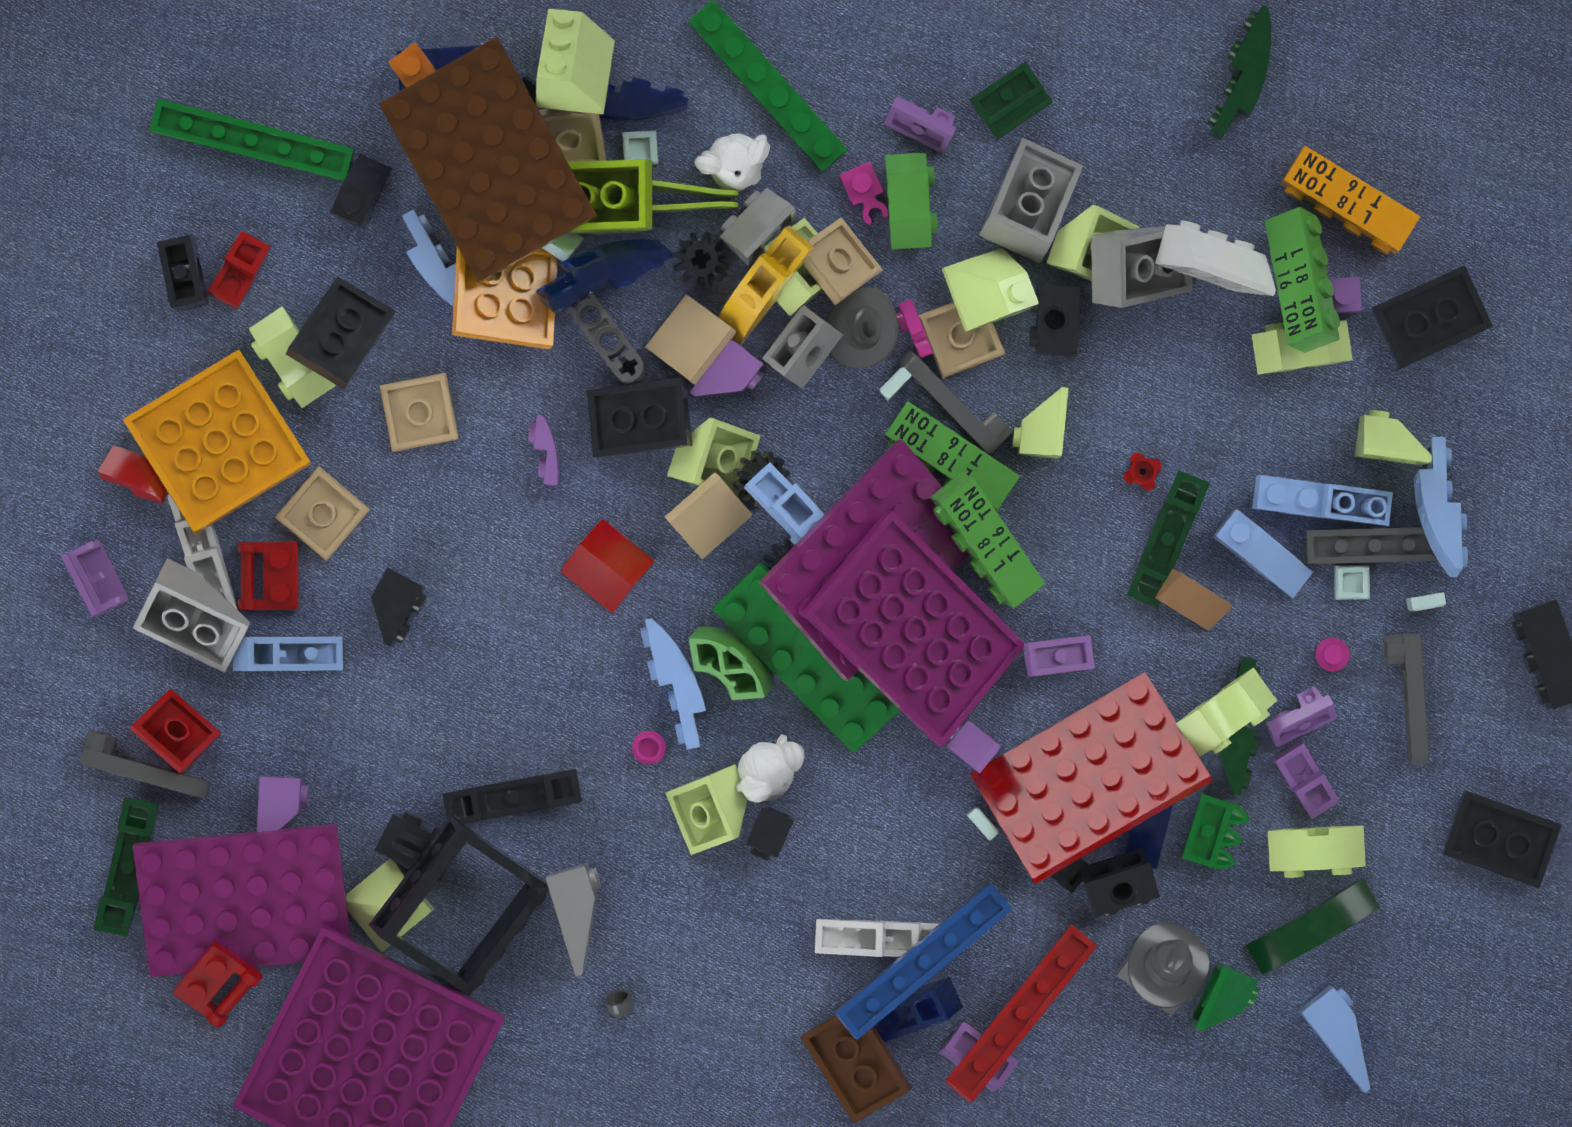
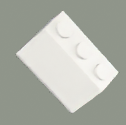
(1215, 259)

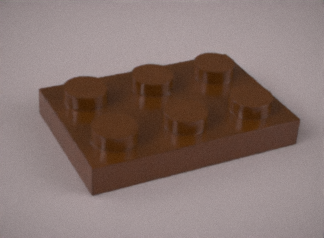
(857, 1070)

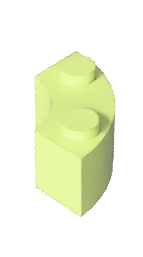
(272, 341)
(1275, 354)
(1227, 712)
(1316, 849)

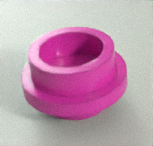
(1332, 654)
(648, 747)

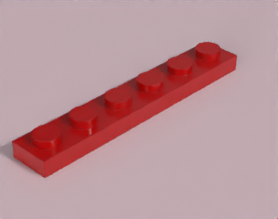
(1020, 1013)

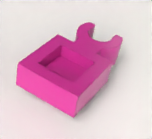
(863, 187)
(909, 321)

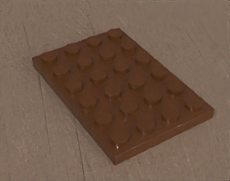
(488, 159)

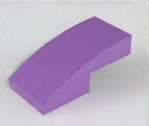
(1306, 779)

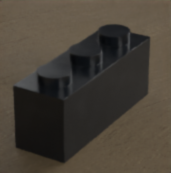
(1547, 651)

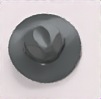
(867, 328)
(1167, 965)

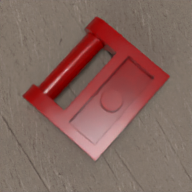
(279, 575)
(207, 978)

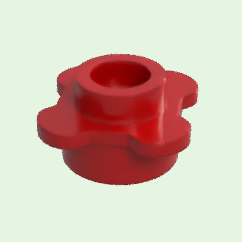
(1138, 462)

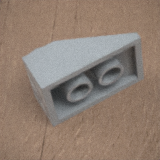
(1031, 200)
(757, 225)
(1126, 268)
(192, 617)
(575, 904)

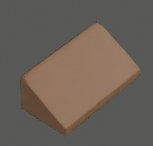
(1192, 600)

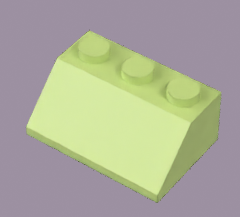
(573, 64)

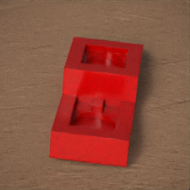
(239, 270)
(134, 472)

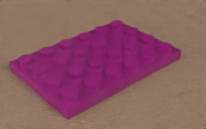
(892, 483)
(913, 628)
(245, 890)

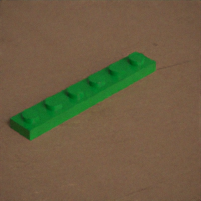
(767, 86)
(251, 140)

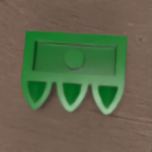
(1211, 831)

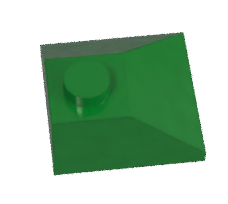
(1224, 996)

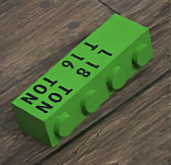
(1302, 279)
(950, 453)
(986, 540)

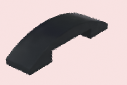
(513, 796)

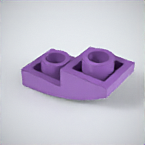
(543, 440)

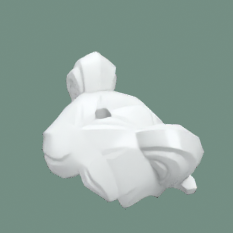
(734, 154)
(769, 769)

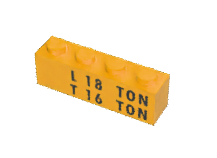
(1349, 200)

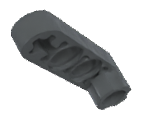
(601, 327)
(986, 434)
(1407, 650)
(99, 754)

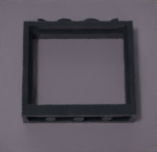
(424, 876)

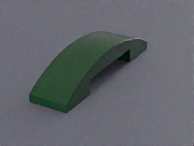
(1167, 537)
(121, 889)
(1313, 927)

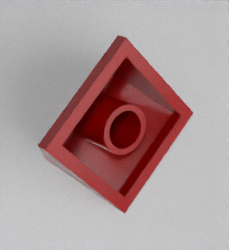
(607, 565)
(175, 731)

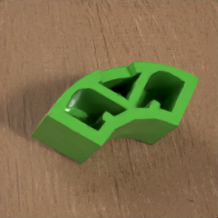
(909, 202)
(731, 661)

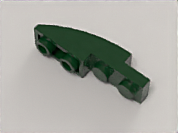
(1249, 61)
(1243, 745)

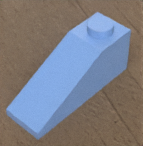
(1262, 553)
(289, 654)
(1337, 1027)

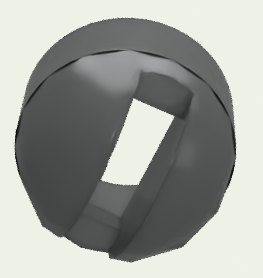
(619, 1003)

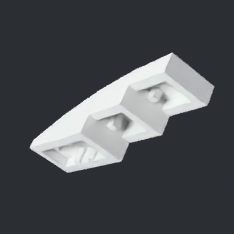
(203, 554)
(868, 937)

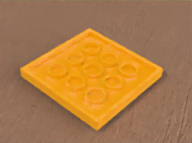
(216, 441)

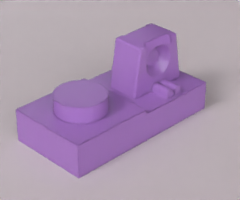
(916, 123)
(1058, 656)
(1313, 713)

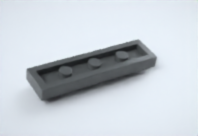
(1367, 546)

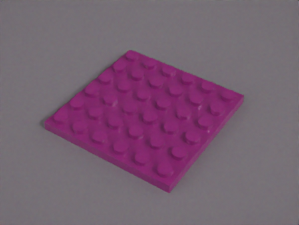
(367, 1045)

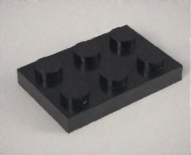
(1431, 317)
(340, 332)
(639, 417)
(1501, 839)

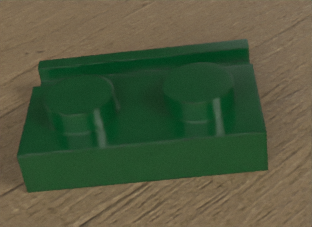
(1011, 101)

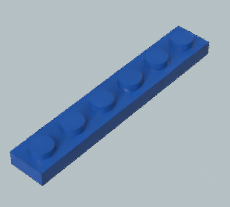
(923, 961)

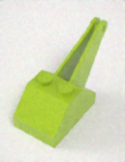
(623, 196)

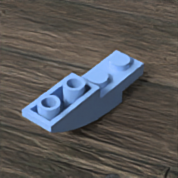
(430, 259)
(1322, 500)
(784, 502)
(1441, 519)
(672, 667)

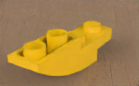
(764, 282)

